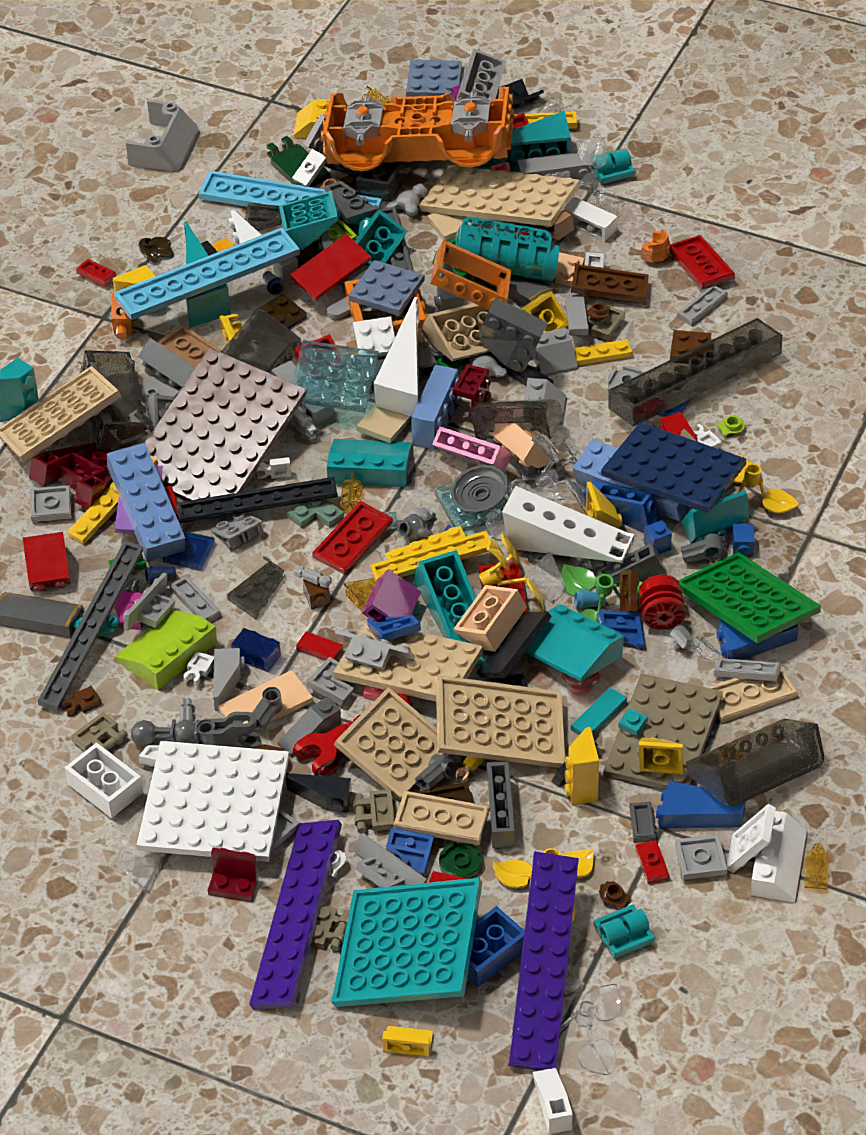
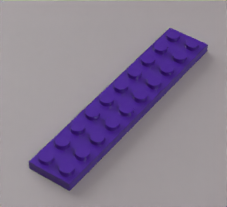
(295, 915)
(543, 962)

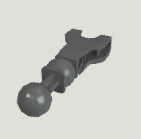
(219, 732)

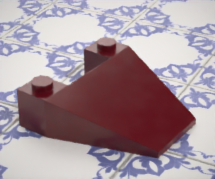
(77, 466)

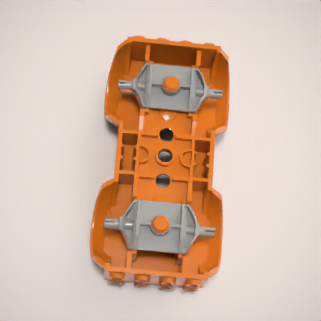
(417, 130)

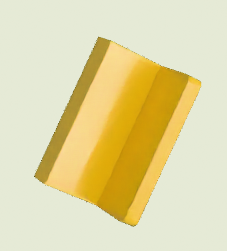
(407, 1041)

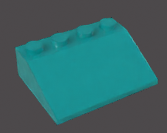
(308, 218)
(370, 461)
(576, 644)

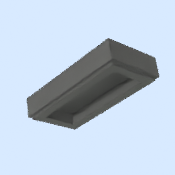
(642, 822)

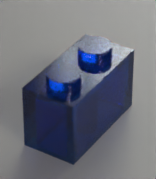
(257, 649)

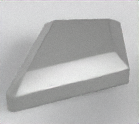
(682, 637)

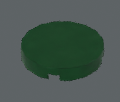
(461, 860)

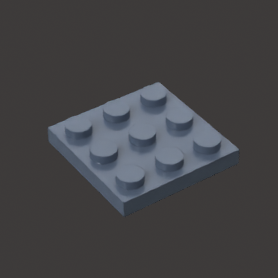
(432, 77)
(386, 287)

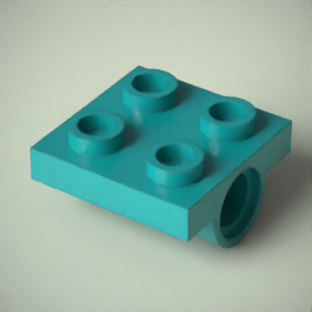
(616, 167)
(624, 930)

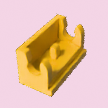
(229, 329)

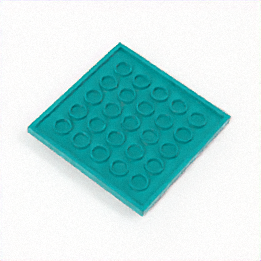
(408, 943)

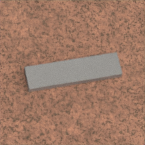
(576, 315)

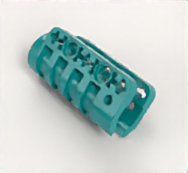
(522, 254)

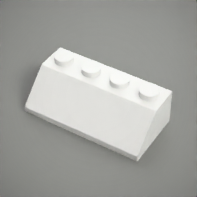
(779, 864)

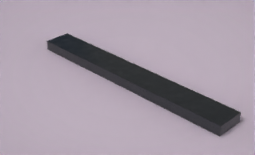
(257, 499)

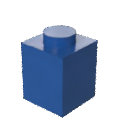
(659, 536)
(743, 539)

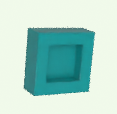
(632, 722)

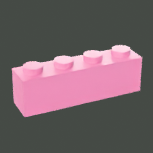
(472, 448)

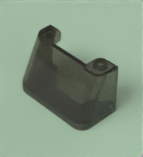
(541, 415)

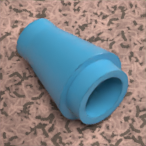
(586, 599)

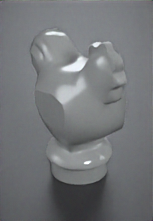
(409, 200)
(488, 363)

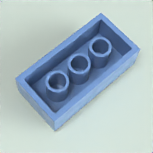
(434, 406)

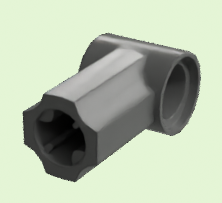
(708, 548)
(267, 708)

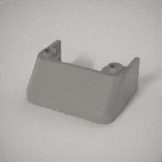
(171, 149)

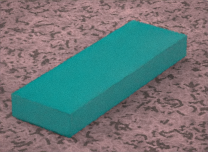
(600, 711)

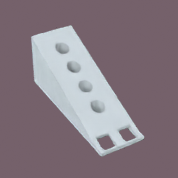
(398, 379)
(546, 527)

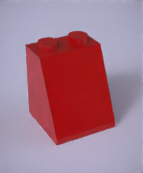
(46, 561)

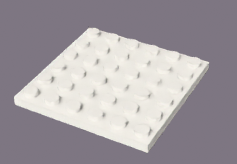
(213, 799)

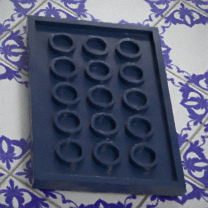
(673, 467)

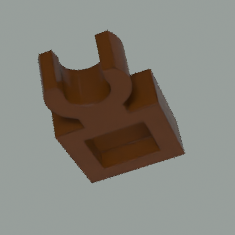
(82, 700)

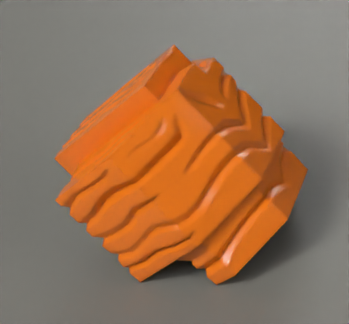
(657, 249)

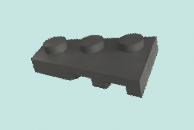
(350, 204)

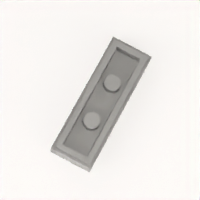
(702, 305)
(195, 599)
(747, 669)

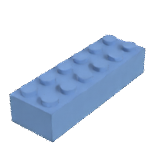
(589, 468)
(146, 502)

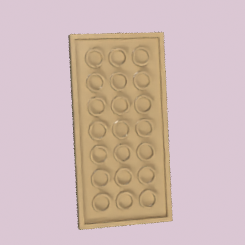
(500, 195)

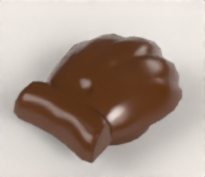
(598, 311)
(613, 894)

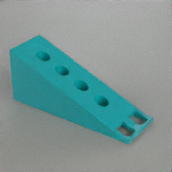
(537, 139)
(208, 304)
(445, 592)

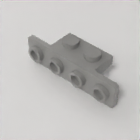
(151, 606)
(371, 652)
(382, 866)

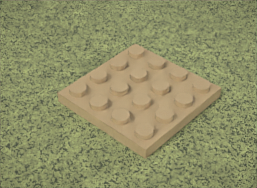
(390, 743)

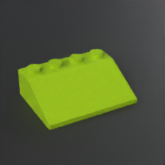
(168, 648)

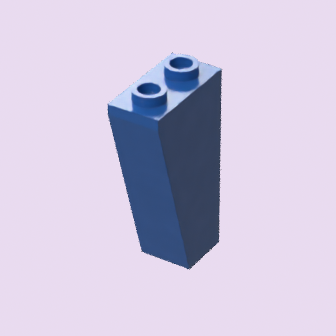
(634, 505)
(739, 647)
(695, 808)

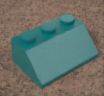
(380, 237)
(17, 389)
(721, 517)

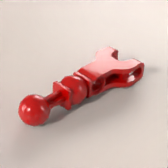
(322, 747)

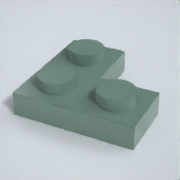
(320, 509)

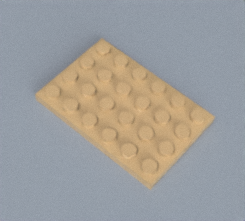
(58, 413)
(414, 678)
(499, 722)

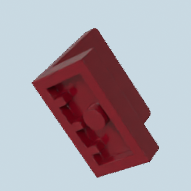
(473, 385)
(233, 874)

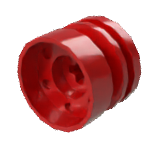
(661, 602)

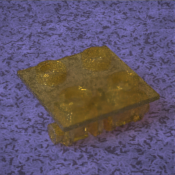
(359, 591)

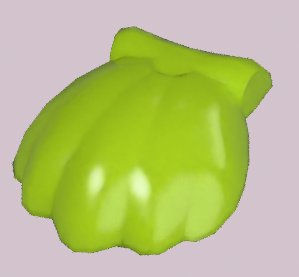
(731, 425)

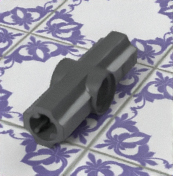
(439, 767)

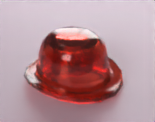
(581, 687)

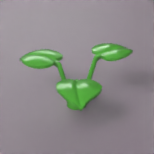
(582, 578)

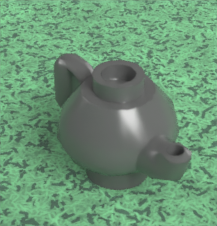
(413, 528)

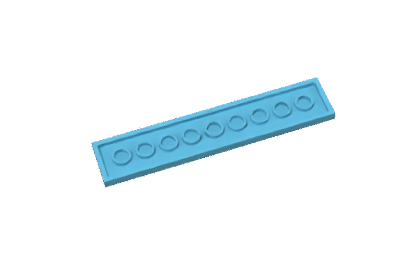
(244, 190)
(206, 273)

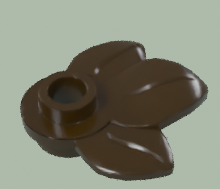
(155, 248)

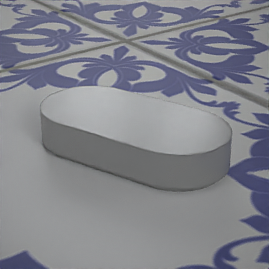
(338, 309)

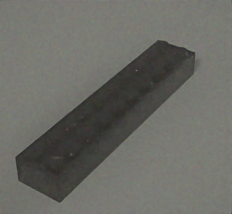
(694, 372)

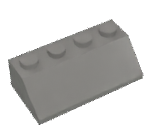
(482, 75)

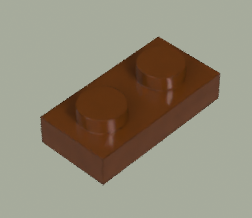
(629, 590)

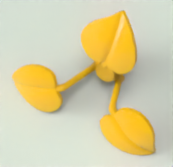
(775, 499)
(494, 575)
(517, 872)

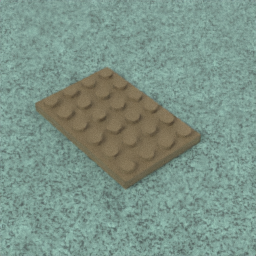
(674, 713)

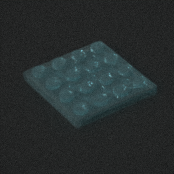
(335, 375)

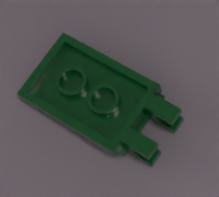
(290, 160)

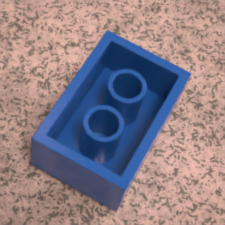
(494, 946)

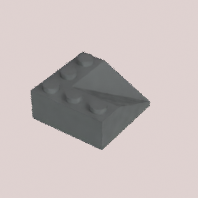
(511, 334)

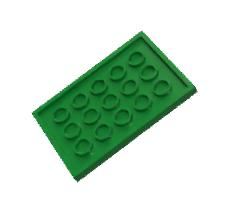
(748, 597)

